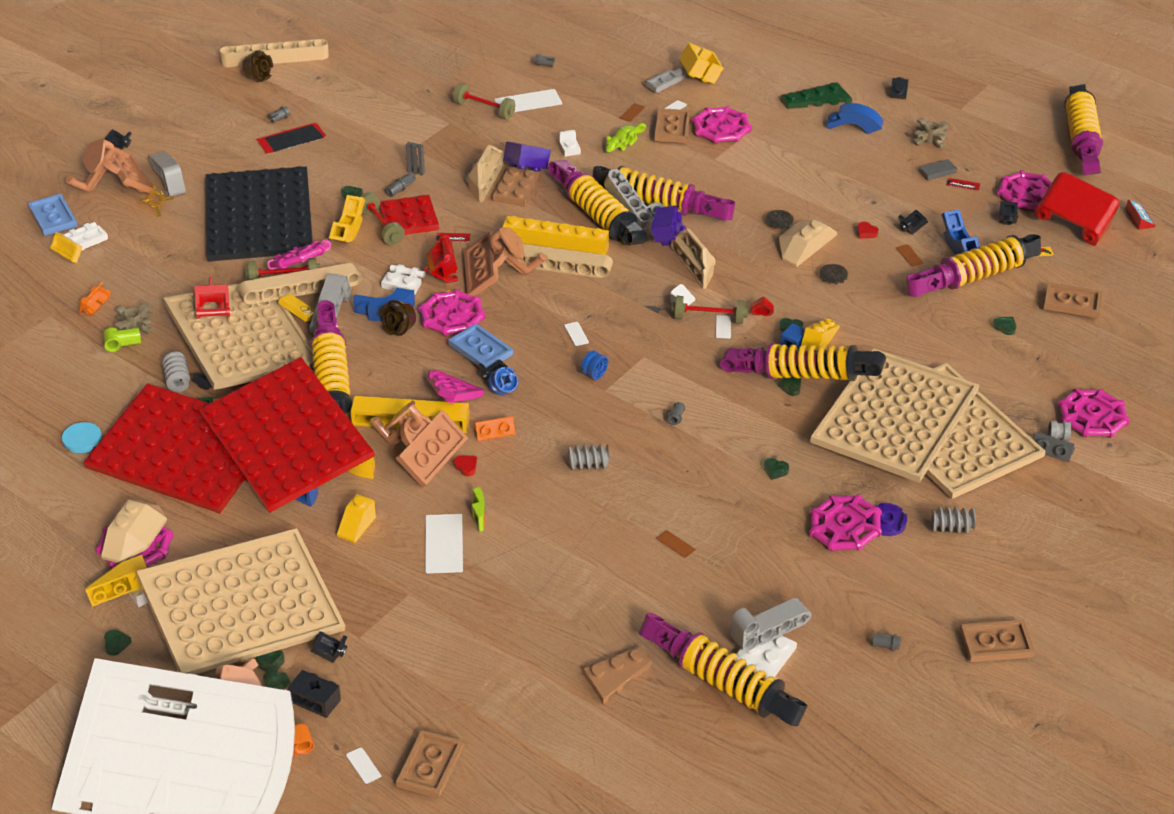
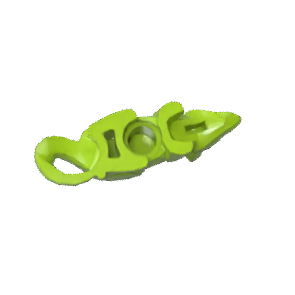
(624, 135)

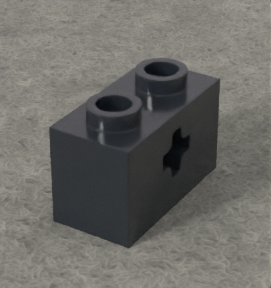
(314, 693)

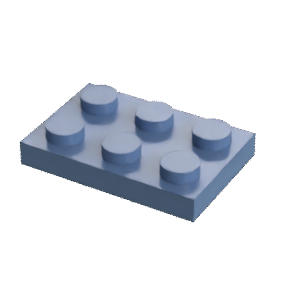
(52, 214)
(480, 346)

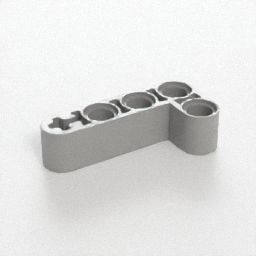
(169, 172)
(617, 185)
(335, 290)
(755, 631)

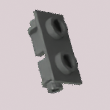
(1055, 447)

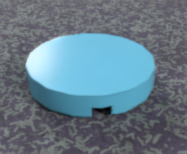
(81, 437)

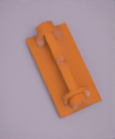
(89, 303)
(494, 428)

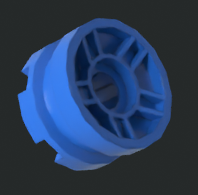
(594, 364)
(496, 382)

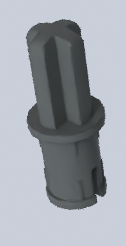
(400, 184)

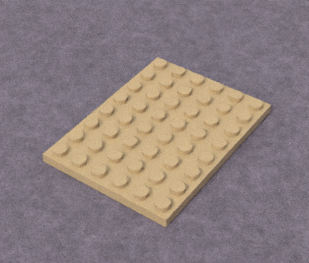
(243, 345)
(896, 417)
(980, 447)
(239, 602)

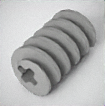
(176, 371)
(588, 457)
(953, 519)

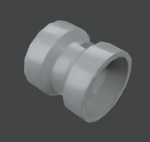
(1060, 431)

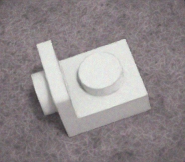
(568, 143)

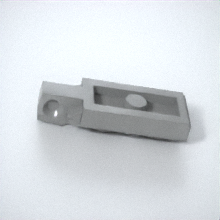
(666, 79)

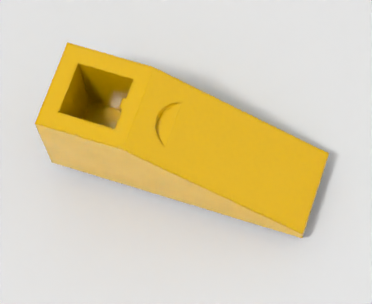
(820, 333)
(116, 582)

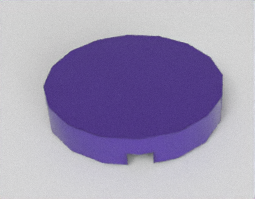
(892, 519)

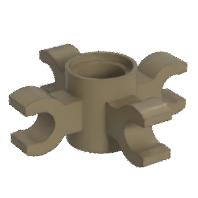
(931, 132)
(134, 318)

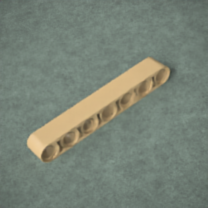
(279, 51)
(569, 261)
(294, 283)

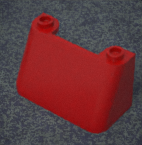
(1079, 204)

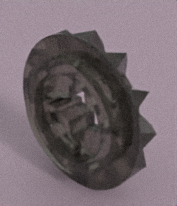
(779, 219)
(840, 273)

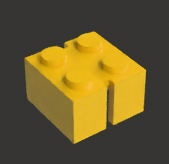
(701, 65)

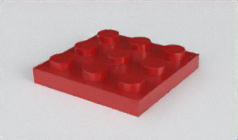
(412, 213)

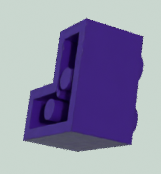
(524, 155)
(666, 224)

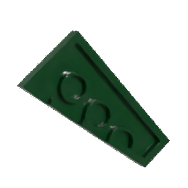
(816, 96)

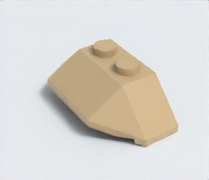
(485, 172)
(804, 240)
(694, 256)
(132, 530)

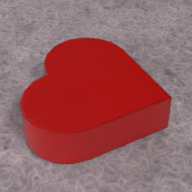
(866, 230)
(762, 306)
(466, 464)

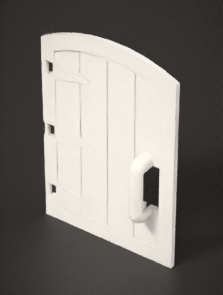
(218, 761)

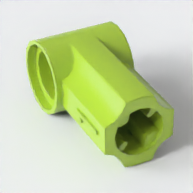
(115, 339)

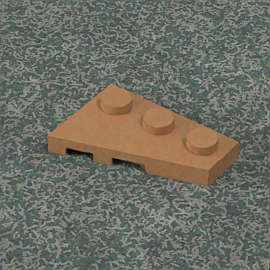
(613, 673)

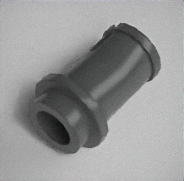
(544, 60)
(282, 113)
(675, 416)
(887, 641)

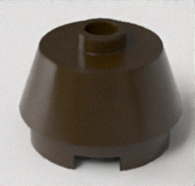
(257, 66)
(397, 317)

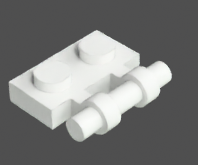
(87, 235)
(397, 279)

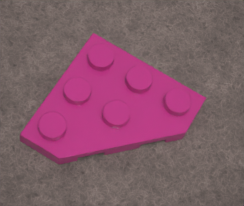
(453, 388)

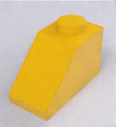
(356, 518)

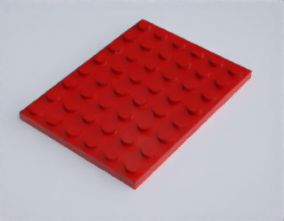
(286, 434)
(168, 450)

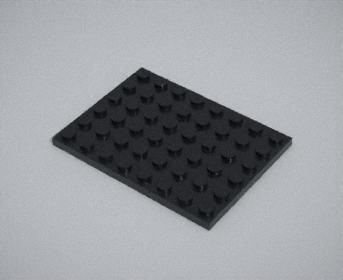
(257, 213)

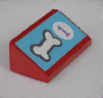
(1139, 215)

